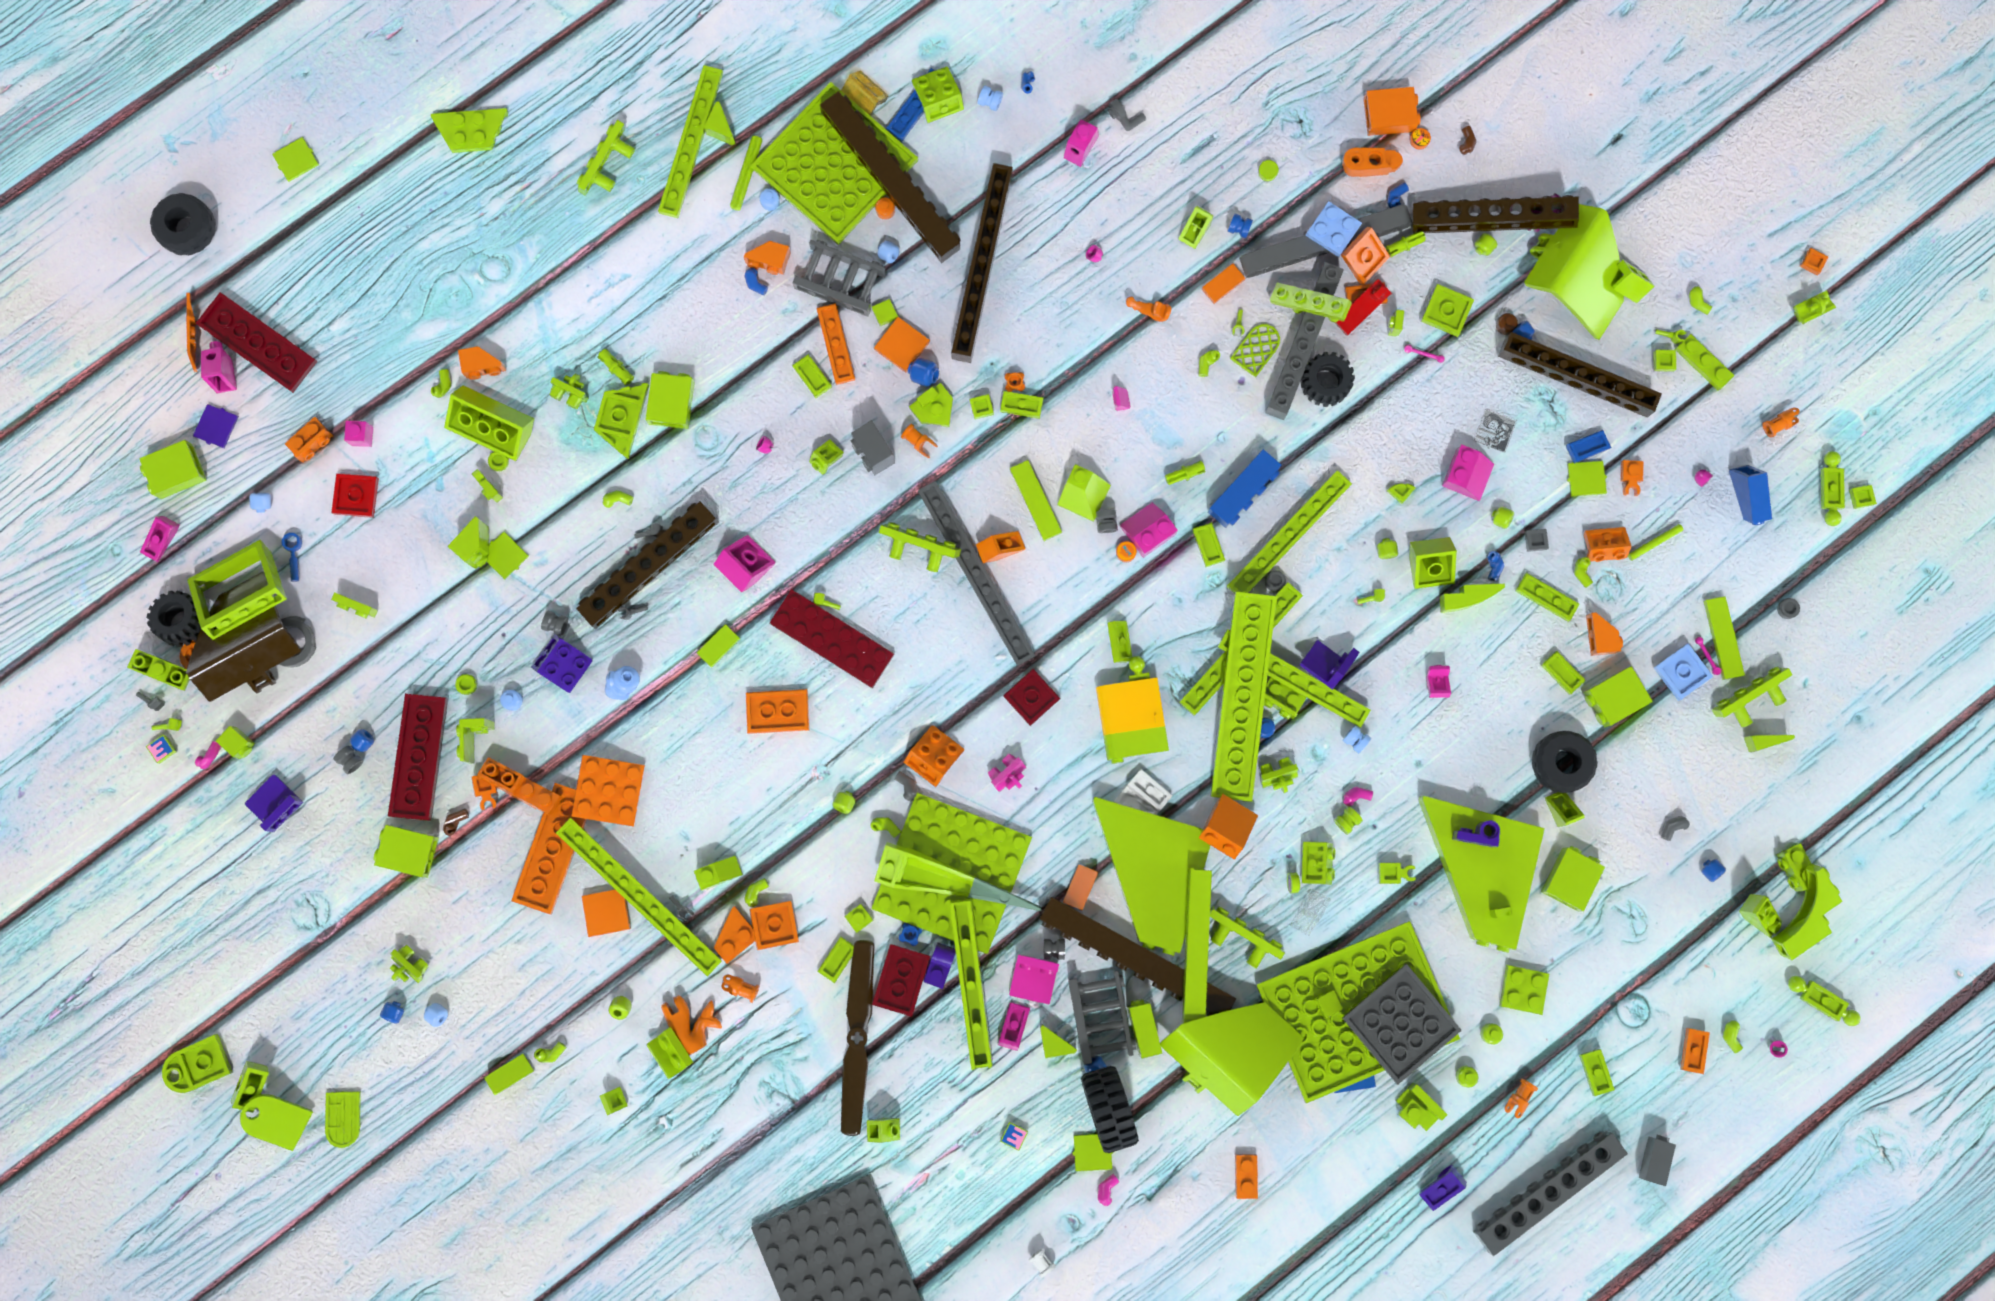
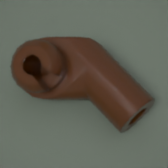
(1470, 141)
(452, 821)

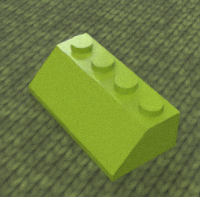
(488, 422)

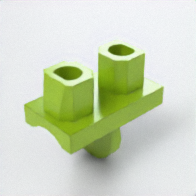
(1813, 307)
(576, 396)
(1279, 778)
(401, 958)

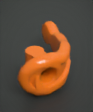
(1157, 311)

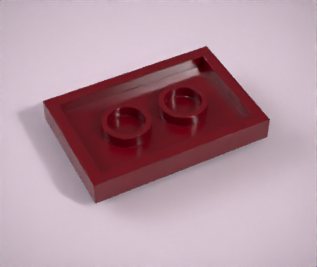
(901, 980)

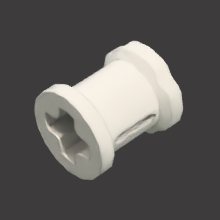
(1042, 1263)

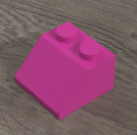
(1468, 472)
(1149, 529)
(744, 563)

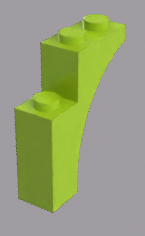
(1809, 923)

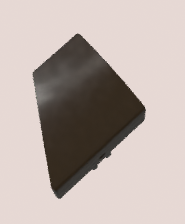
(243, 652)

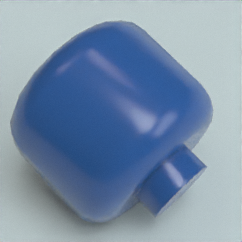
(1524, 329)
(1267, 728)
(361, 740)
(1713, 869)
(392, 1012)
(1097, 1063)

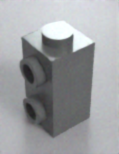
(1657, 1160)

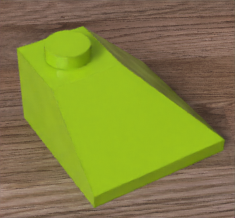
(1083, 493)

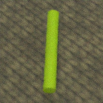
(1655, 542)

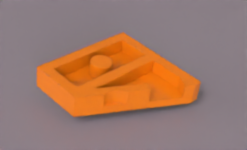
(735, 936)

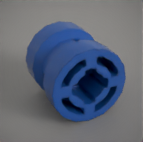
(1240, 226)

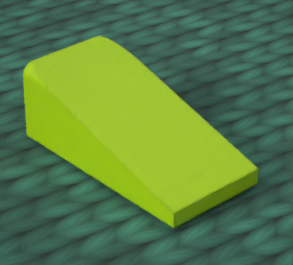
(1760, 742)
(509, 1074)

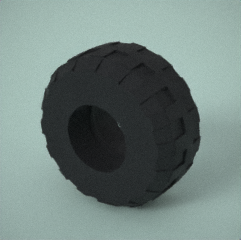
(170, 212)
(1583, 758)

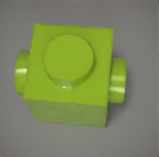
(883, 1130)

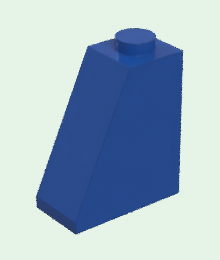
(1752, 493)

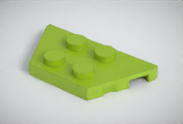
(470, 129)
(620, 416)

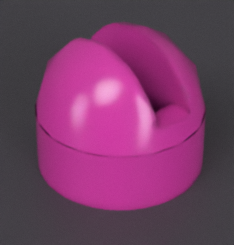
(1094, 254)
(764, 445)
(1702, 477)
(1779, 1044)

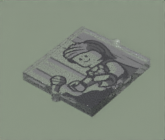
(1495, 430)

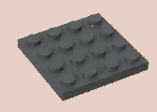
(1401, 1024)

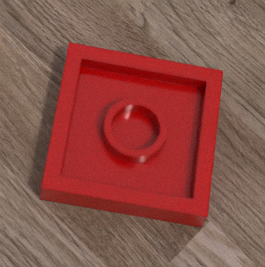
(355, 495)

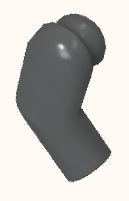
(909, 786)
(1673, 825)

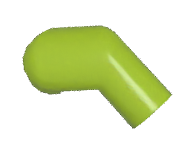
(1206, 360)
(444, 385)
(615, 496)
(1581, 571)
(753, 890)
(549, 1055)

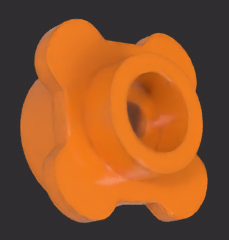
(1010, 377)

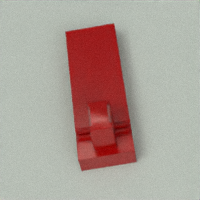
(1364, 306)

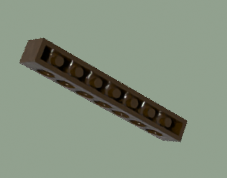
(1503, 221)
(1579, 375)
(644, 576)

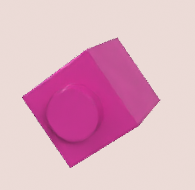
(358, 433)

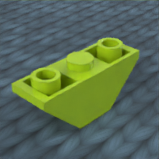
(159, 669)
(1761, 914)

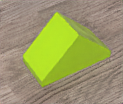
(717, 125)
(1196, 227)
(1563, 809)
(1053, 1044)

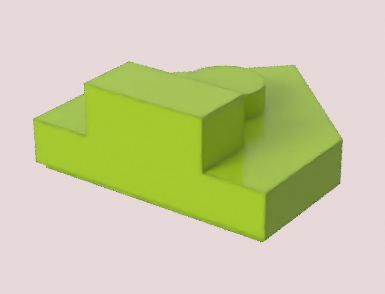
(933, 406)

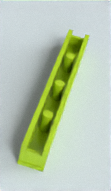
(1196, 945)
(971, 983)

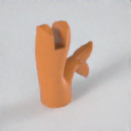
(680, 1024)

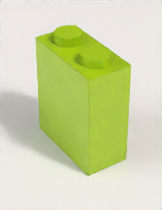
(670, 400)
(172, 469)
(1617, 697)
(405, 851)
(1573, 878)
(1144, 1028)

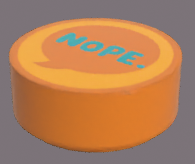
(1126, 551)

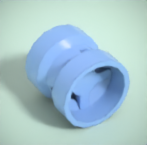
(990, 98)
(1352, 737)

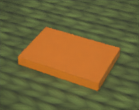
(777, 711)

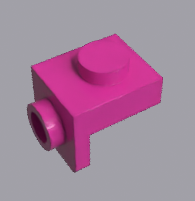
(1438, 681)

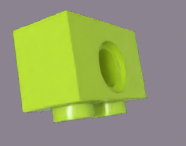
(249, 1084)

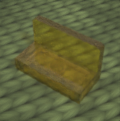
(864, 92)

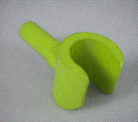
(1239, 323)
(1674, 336)
(1379, 595)
(819, 600)
(173, 724)

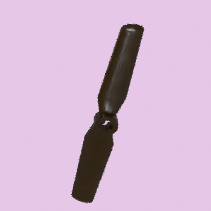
(858, 1015)

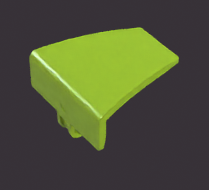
(1581, 269)
(1234, 1053)

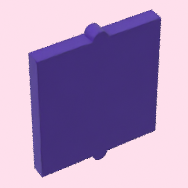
(215, 426)

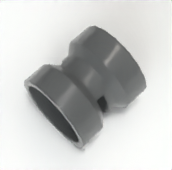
(1106, 521)
(552, 622)
(348, 760)
(1054, 949)

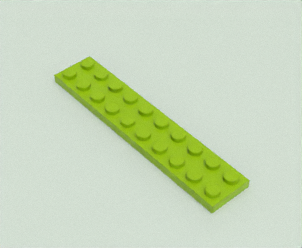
(1243, 696)

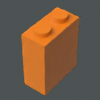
(1391, 111)
(1228, 826)

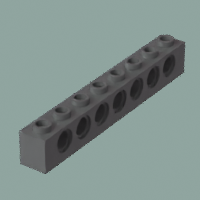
(1302, 347)
(1612, 1153)

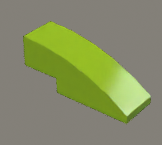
(1468, 596)

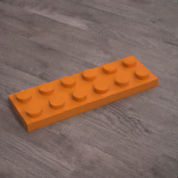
(548, 857)

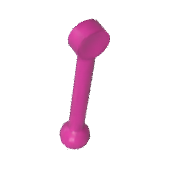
(1408, 348)
(1716, 670)

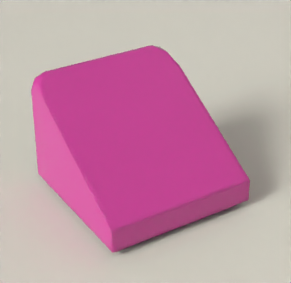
(1120, 398)

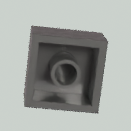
(872, 447)

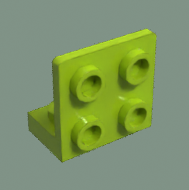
(938, 94)
(465, 731)

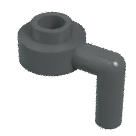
(1118, 112)

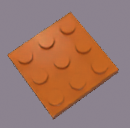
(607, 790)

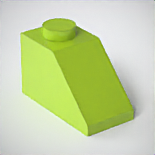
(718, 873)

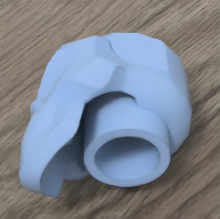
(621, 683)

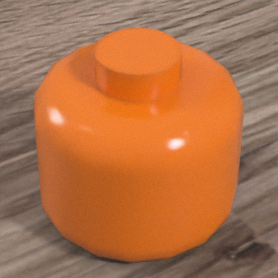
(885, 208)

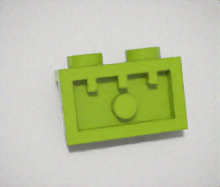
(1283, 699)
(1793, 862)
(1318, 863)
(669, 1053)

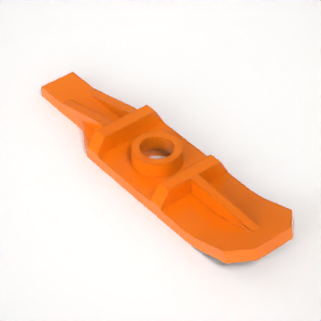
(191, 333)

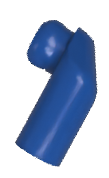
(1025, 82)
(1394, 195)
(752, 282)
(1497, 565)

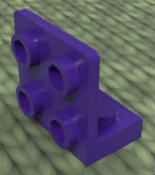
(561, 663)
(1327, 664)
(273, 803)

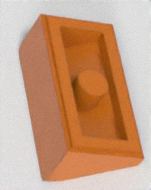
(1080, 887)

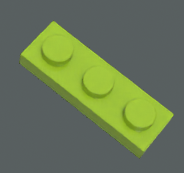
(1704, 362)

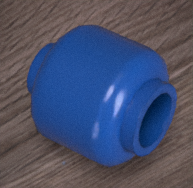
(923, 372)

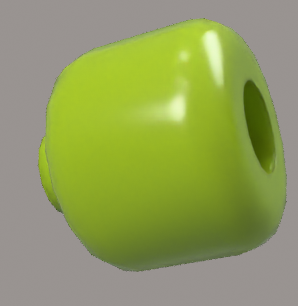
(1485, 244)
(1503, 517)
(1387, 549)
(844, 802)
(620, 1007)
(1491, 1033)
(1467, 1076)

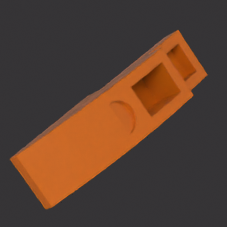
(519, 786)

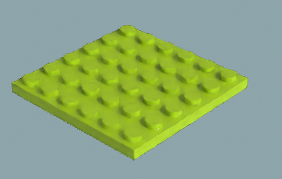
(821, 173)
(967, 844)

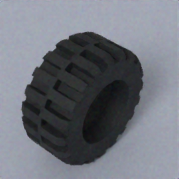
(1109, 1109)

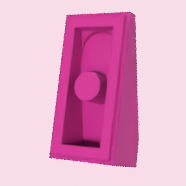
(159, 537)
(1014, 1026)

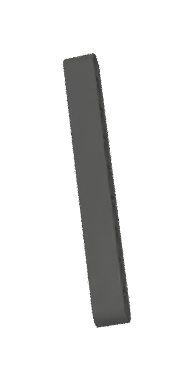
(1304, 248)

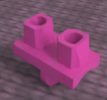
(1010, 775)

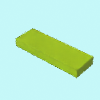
(1547, 597)

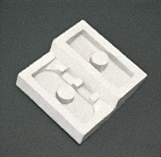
(1144, 794)

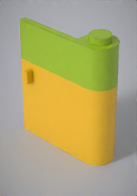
(1132, 719)

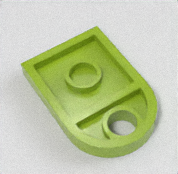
(197, 1065)
(277, 1120)

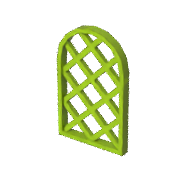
(1249, 336)

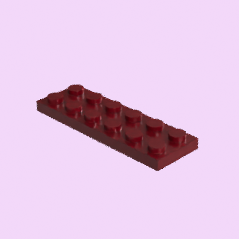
(256, 342)
(832, 639)
(417, 757)

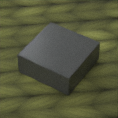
(1536, 540)

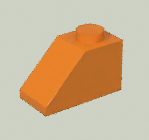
(1000, 546)
(1602, 636)

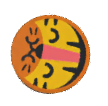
(1420, 138)

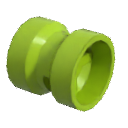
(1348, 820)

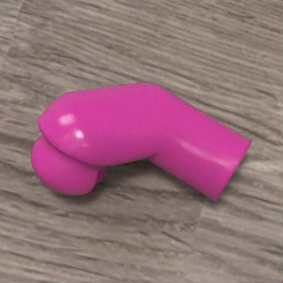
(211, 754)
(1356, 793)
(1104, 1190)

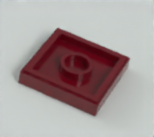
(1031, 697)

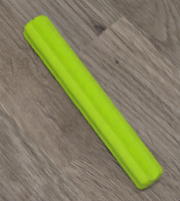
(746, 173)

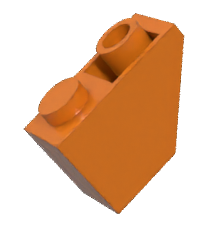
(769, 256)
(477, 362)

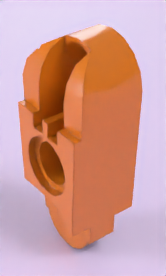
(1387, 161)

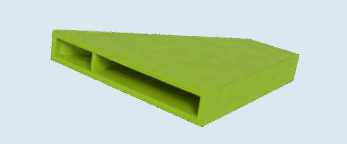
(1152, 869)
(1485, 875)

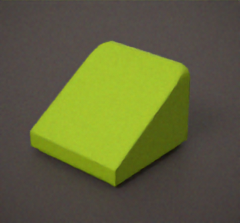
(1328, 1004)

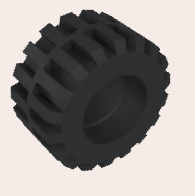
(1335, 365)
(163, 612)

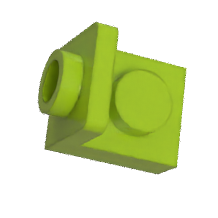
(825, 456)

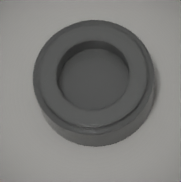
(1275, 581)
(1788, 608)

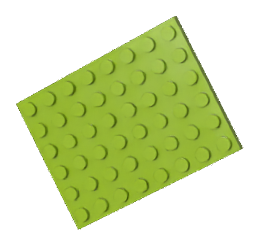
(1331, 1052)

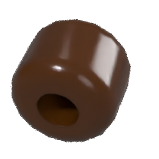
(1506, 323)

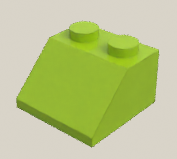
(472, 543)
(1432, 562)

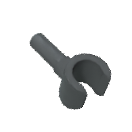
(655, 529)
(630, 612)
(156, 703)
(682, 910)

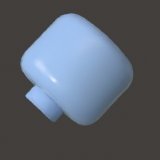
(769, 199)
(888, 251)
(260, 501)
(511, 700)
(435, 1014)

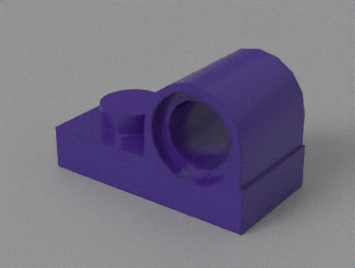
(1479, 837)
(940, 965)
(1446, 1186)

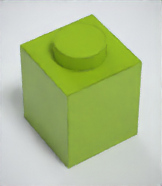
(235, 742)

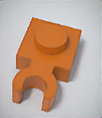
(1631, 474)
(483, 789)

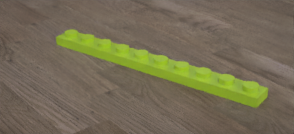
(639, 897)

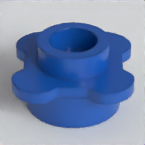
(913, 940)

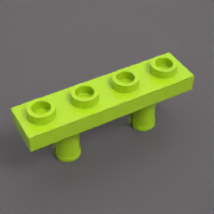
(604, 150)
(1310, 301)
(927, 542)
(1758, 686)
(1255, 936)

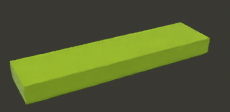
(1035, 500)
(1724, 638)

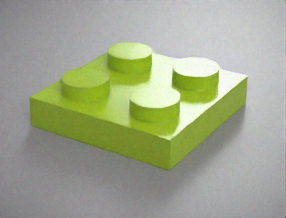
(1447, 310)
(1524, 990)

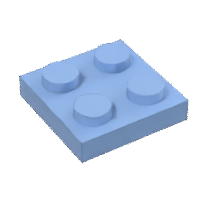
(1333, 229)
(1683, 672)

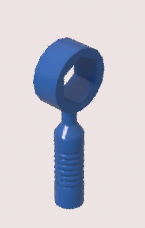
(293, 561)

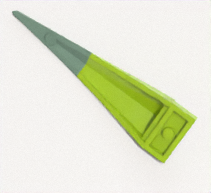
(916, 871)

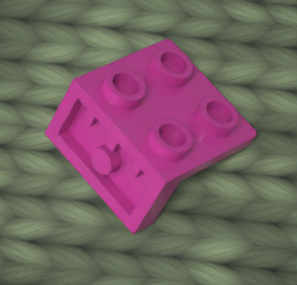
(1033, 979)

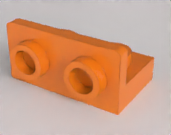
(309, 440)
(1607, 544)

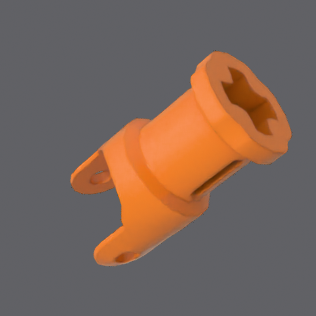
(1781, 422)
(917, 439)
(737, 987)
(1521, 1098)

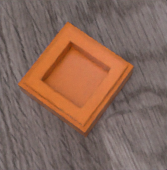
(1814, 261)

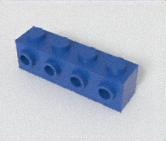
(1244, 488)

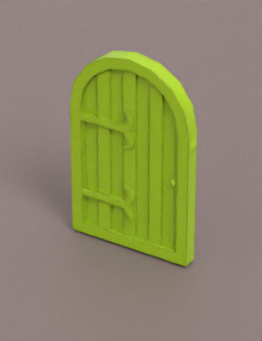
(342, 1118)

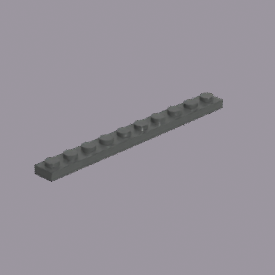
(977, 574)

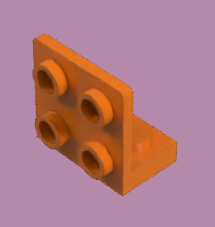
(933, 755)

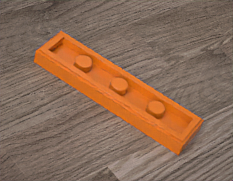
(835, 344)

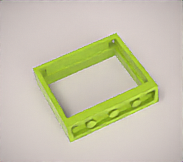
(245, 608)

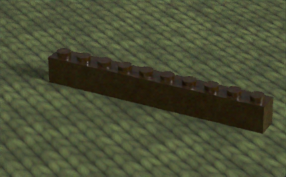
(890, 177)
(982, 263)
(1127, 954)

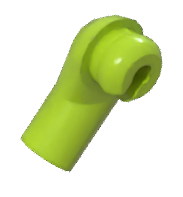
(1697, 301)
(885, 823)
(1730, 1036)

